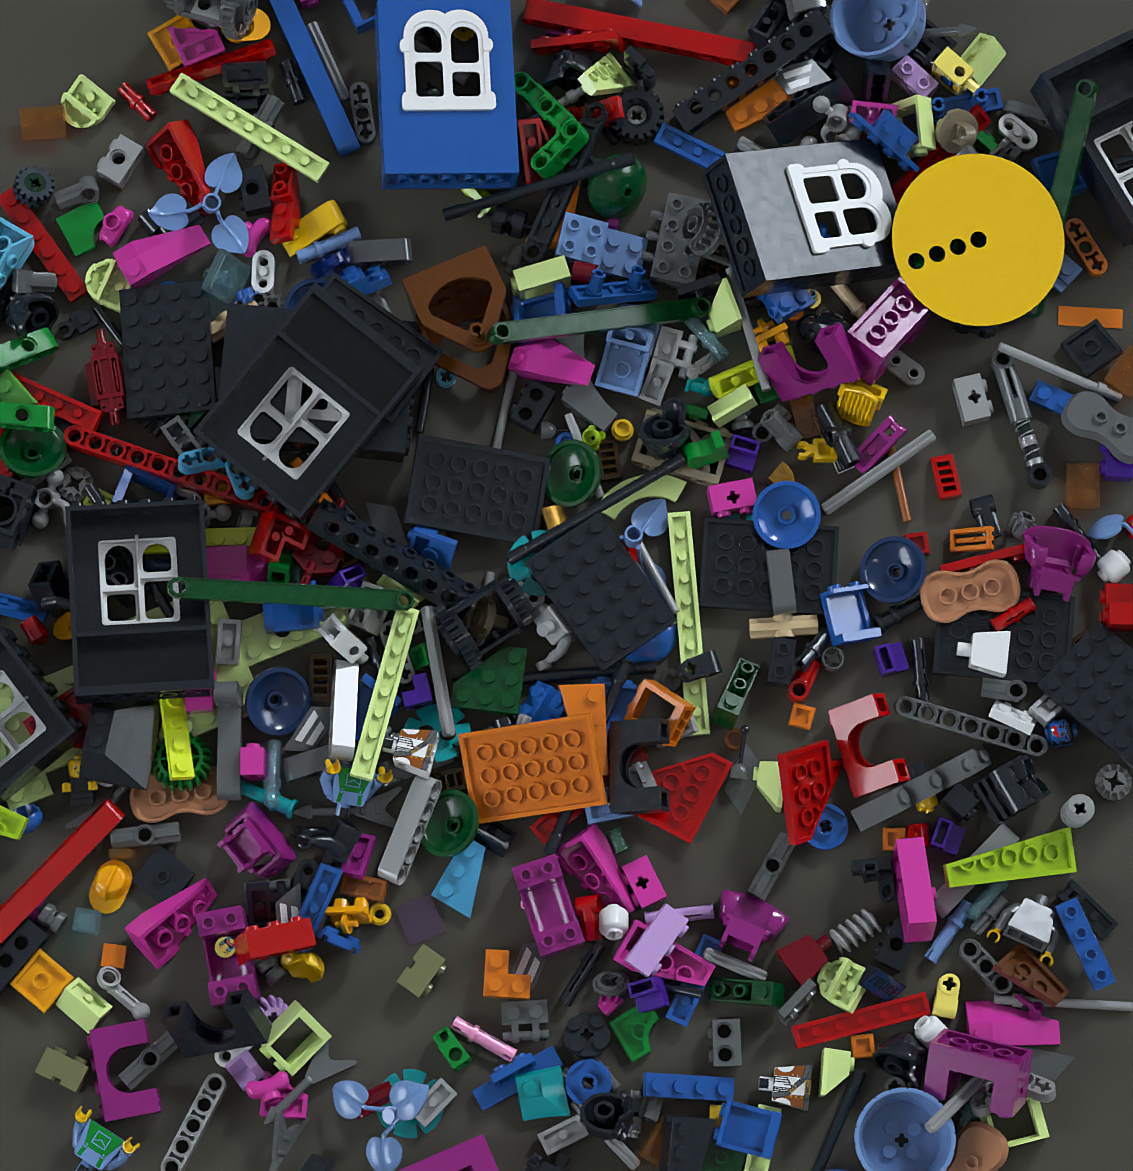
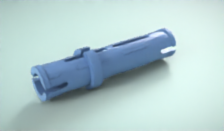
(323, 247)
(946, 935)

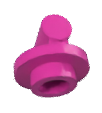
(609, 1005)

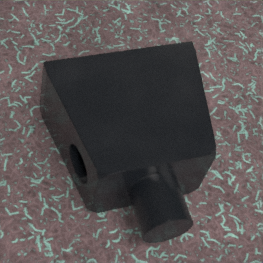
(877, 78)

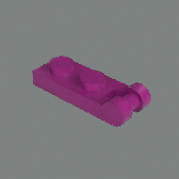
(879, 444)

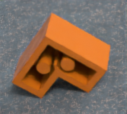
(500, 983)

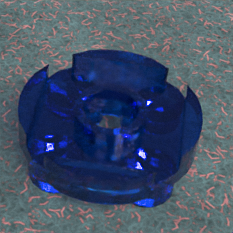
(325, 265)

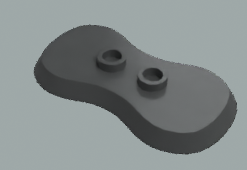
(1093, 418)

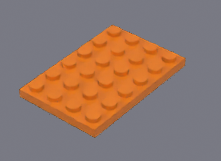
(533, 768)

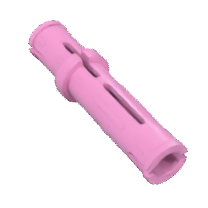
(480, 1037)

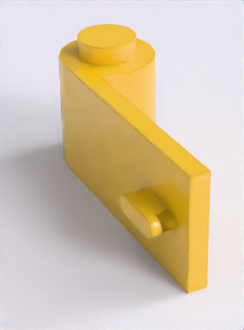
(316, 224)

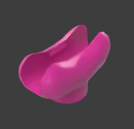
(114, 225)
(256, 233)
(268, 1089)

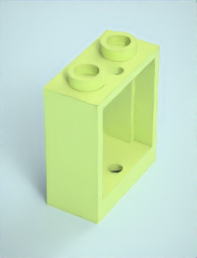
(923, 108)
(540, 278)
(305, 1049)
(1038, 1122)

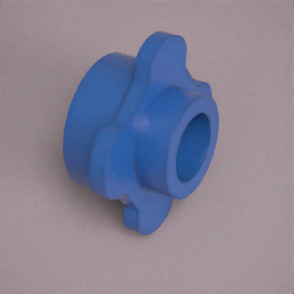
(245, 295)

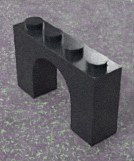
(625, 740)
(198, 1038)

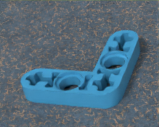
(235, 479)

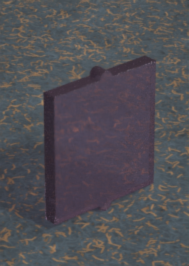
(420, 920)

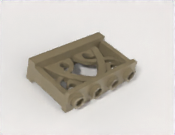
(696, 475)

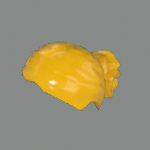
(304, 965)

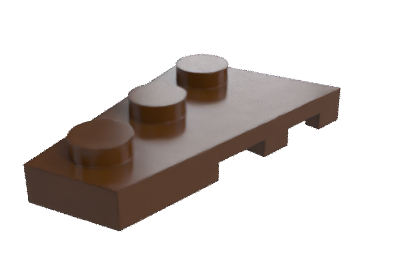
(1032, 975)

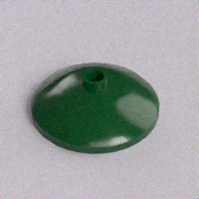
(608, 189)
(19, 444)
(566, 462)
(451, 810)

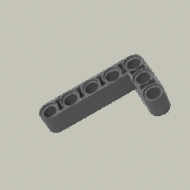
(229, 700)

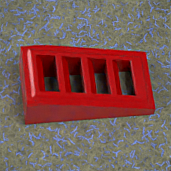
(951, 494)

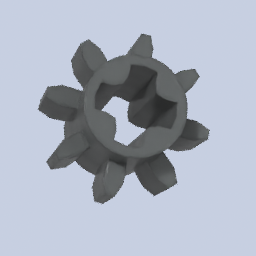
(271, 297)
(1020, 523)

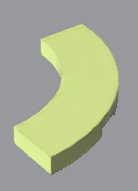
(665, 487)

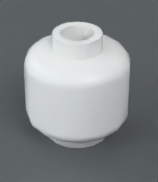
(1113, 566)
(613, 922)
(927, 1029)

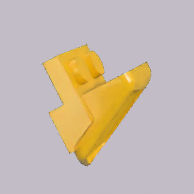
(859, 401)

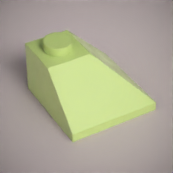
(724, 313)
(769, 783)
(834, 1069)

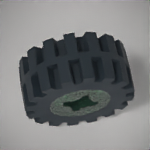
(37, 194)

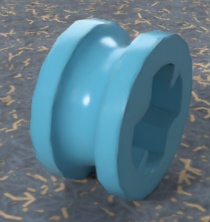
(445, 384)

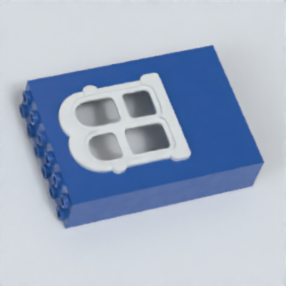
(446, 137)

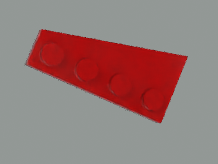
(585, 40)

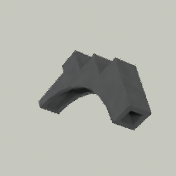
(585, 400)
(921, 787)

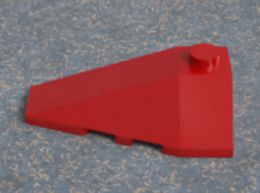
(179, 155)

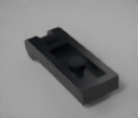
(1099, 920)

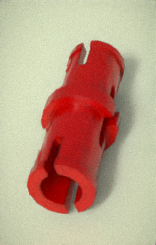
(137, 102)
(1013, 614)

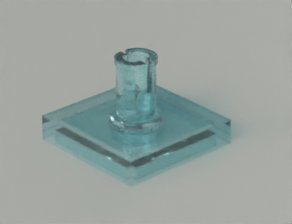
(225, 277)

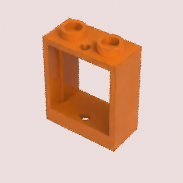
(679, 717)

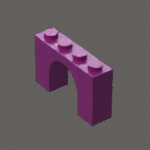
(794, 381)
(106, 1044)

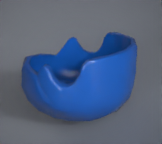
(33, 813)

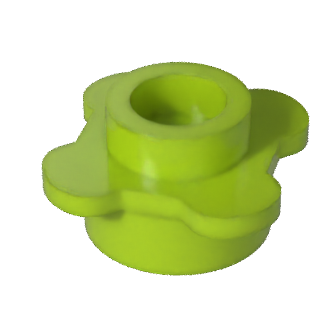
(588, 435)

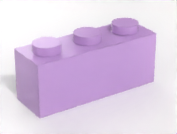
(657, 941)

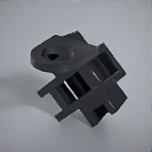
(883, 871)

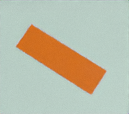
(1084, 315)

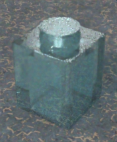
(87, 921)

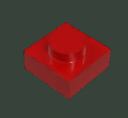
(919, 830)

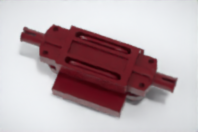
(106, 378)

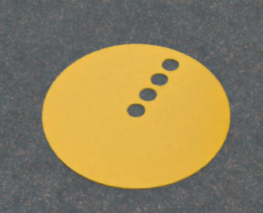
(1020, 229)

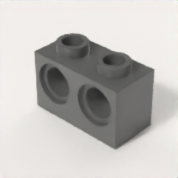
(732, 1043)

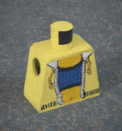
(954, 73)

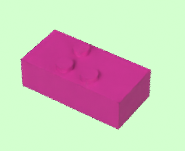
(914, 890)

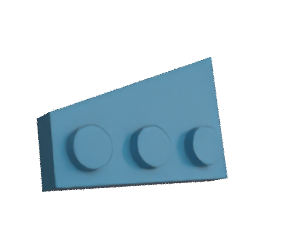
(460, 880)

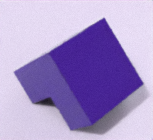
(742, 453)
(349, 577)
(890, 659)
(420, 696)
(946, 837)
(649, 994)

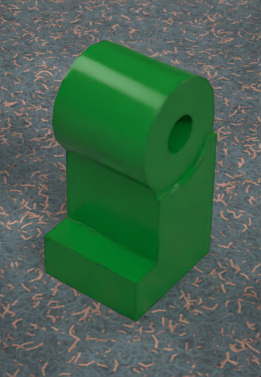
(705, 451)
(281, 568)
(451, 1049)

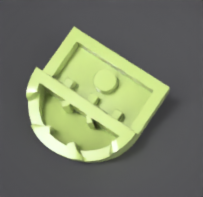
(86, 103)
(104, 282)
(840, 985)

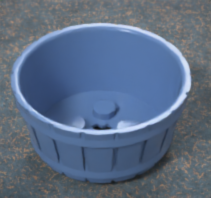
(861, 28)
(905, 1113)

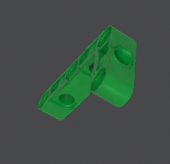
(569, 135)
(39, 343)
(39, 417)

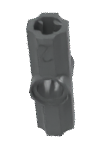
(267, 114)
(160, 834)
(764, 878)
(139, 1070)

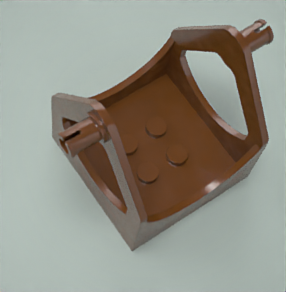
(456, 293)

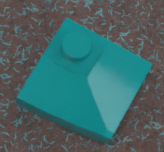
(542, 1094)

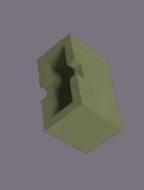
(426, 967)
(70, 1071)

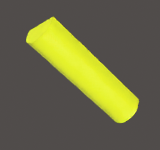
(732, 379)

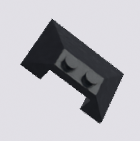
(773, 21)
(121, 743)

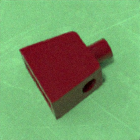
(804, 957)

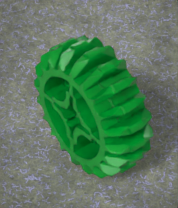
(201, 765)

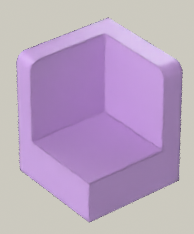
(245, 1069)

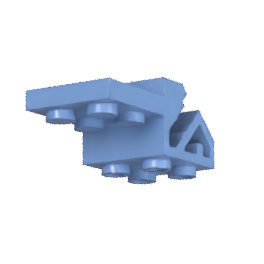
(597, 244)
(627, 358)

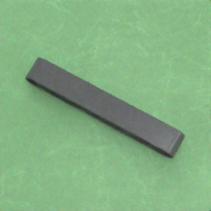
(980, 730)

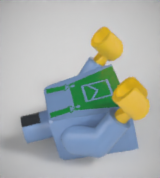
(348, 790)
(98, 1145)

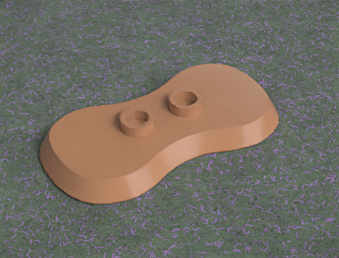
(953, 594)
(161, 802)
(979, 1148)

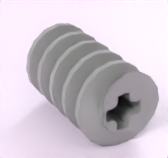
(1086, 811)
(854, 931)

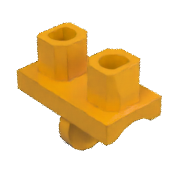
(777, 333)
(348, 916)

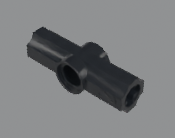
(838, 434)

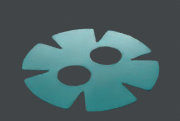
(520, 571)
(430, 716)
(408, 1128)

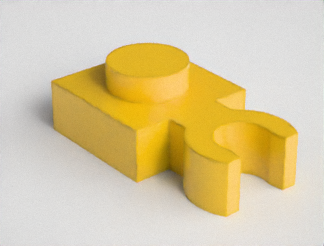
(818, 450)

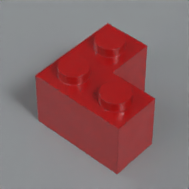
(273, 534)
(1117, 607)

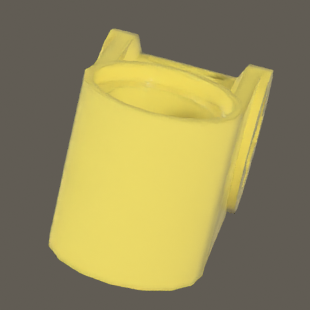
(946, 1001)

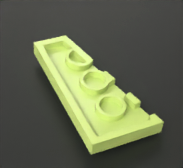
(605, 77)

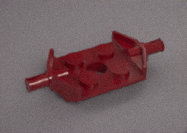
(315, 561)

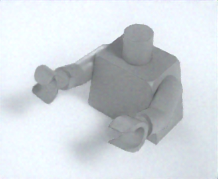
(555, 629)

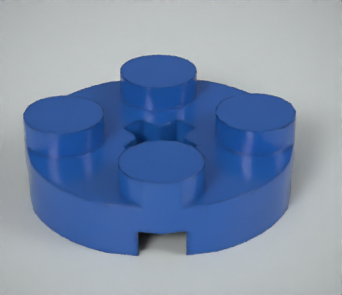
(839, 830)
(344, 943)
(589, 1068)

